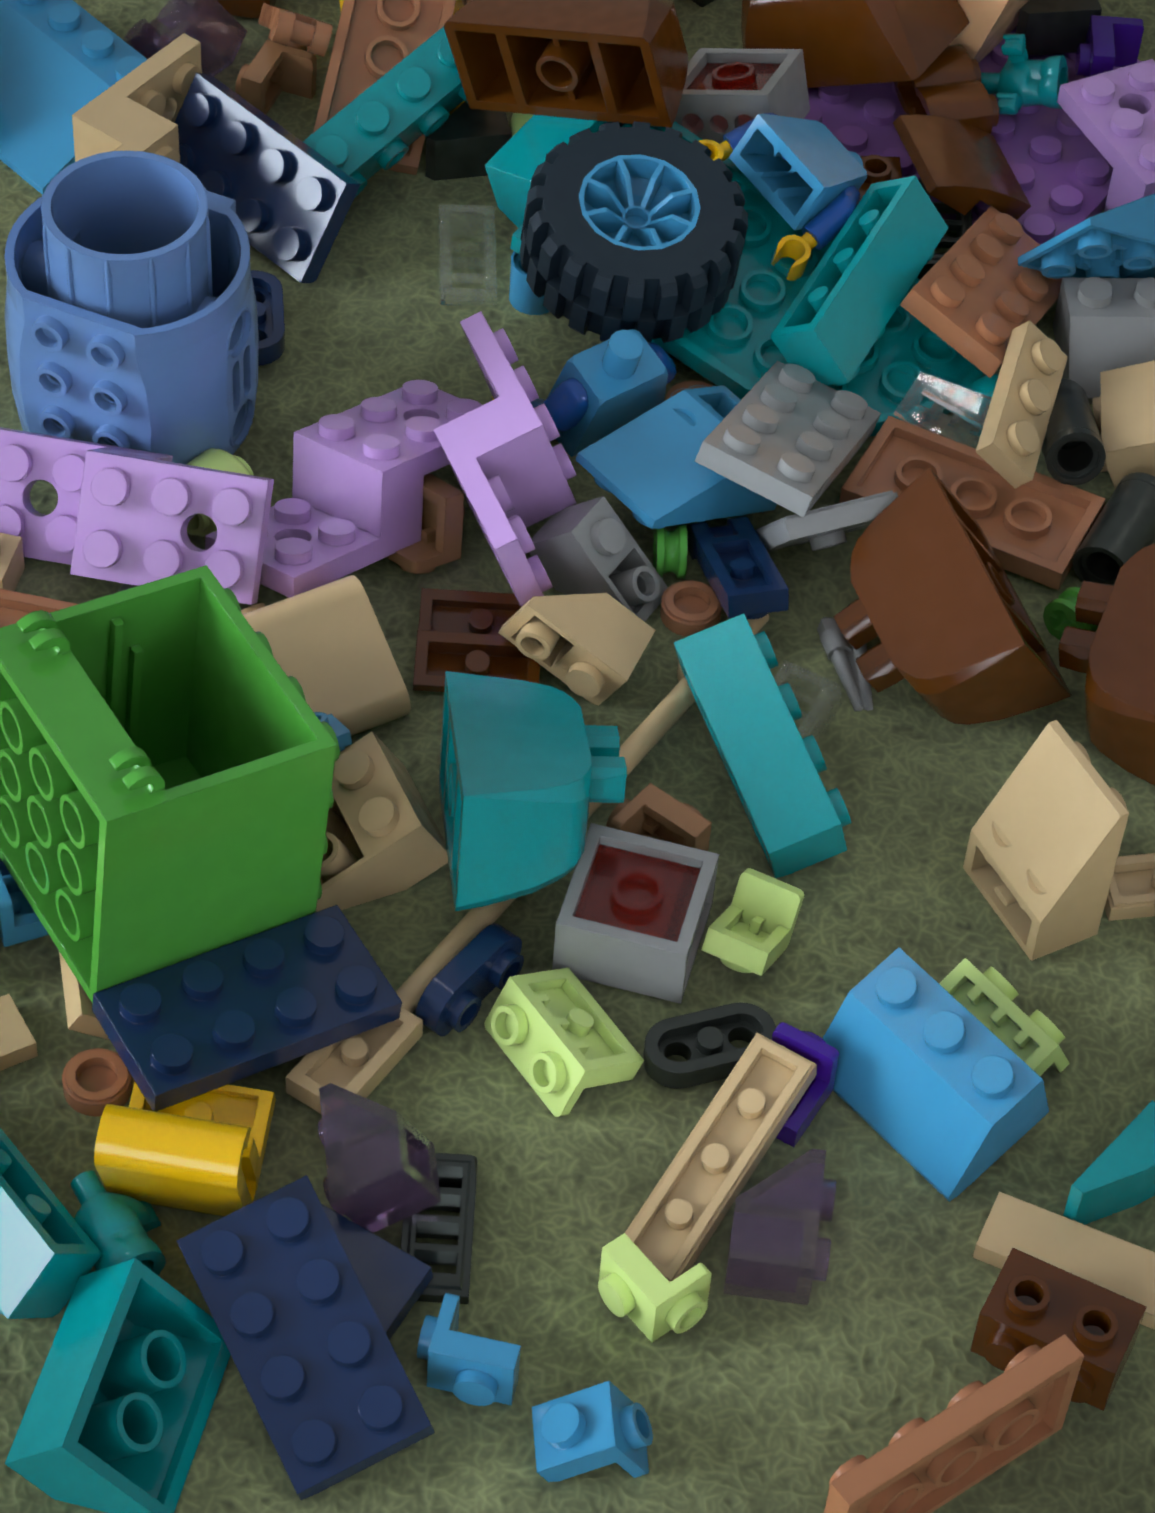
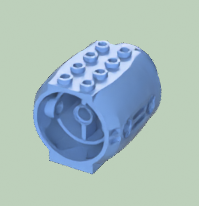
(132, 309)

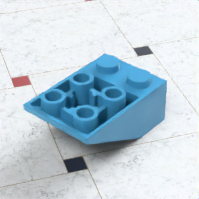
(1103, 246)
(654, 467)

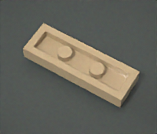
(1022, 404)

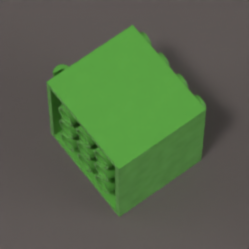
(157, 778)

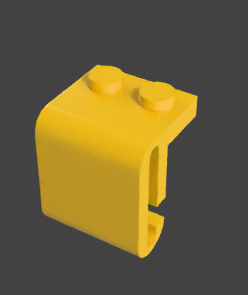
(189, 1155)

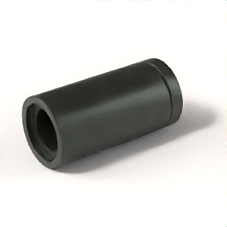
(1072, 438)
(1119, 531)

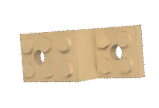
(141, 106)

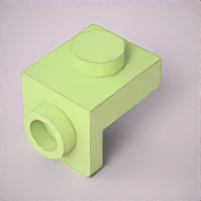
(756, 924)
(639, 1290)

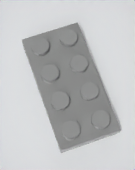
(789, 437)

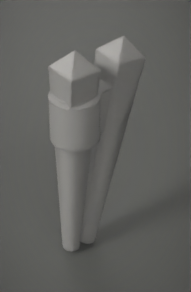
(843, 658)

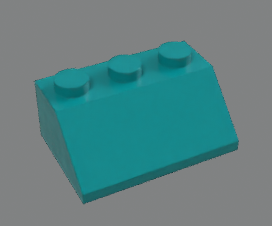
(121, 1395)

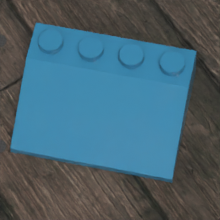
(50, 68)

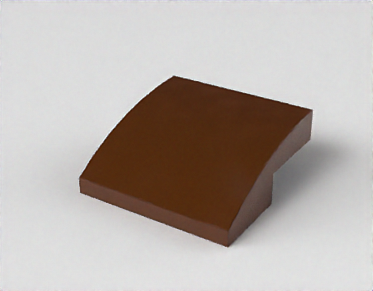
(961, 164)
(462, 636)

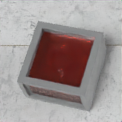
(737, 84)
(635, 912)

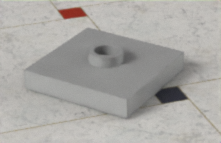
(824, 525)

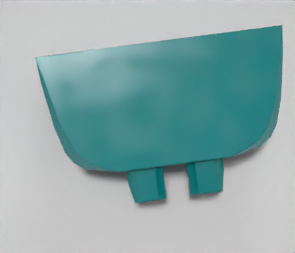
(518, 785)

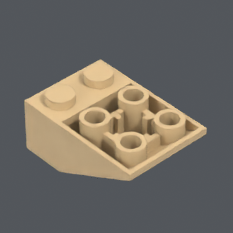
(376, 829)
(1049, 845)

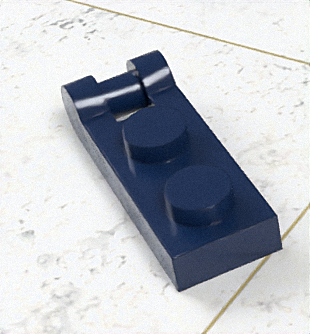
(738, 568)

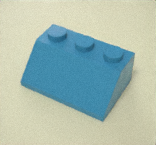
(931, 1075)

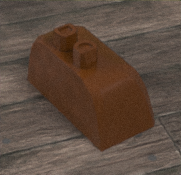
(855, 38)
(572, 58)
(944, 612)
(1118, 663)

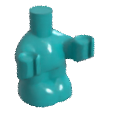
(1024, 80)
(116, 1224)

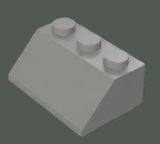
(1104, 326)

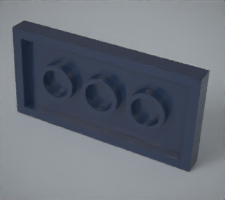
(281, 186)
(245, 1007)
(305, 1338)

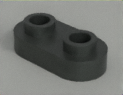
(704, 1042)

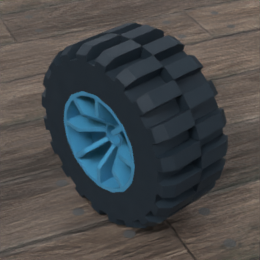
(633, 232)

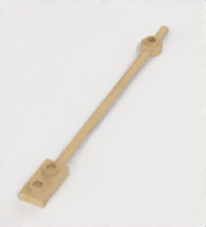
(369, 1057)

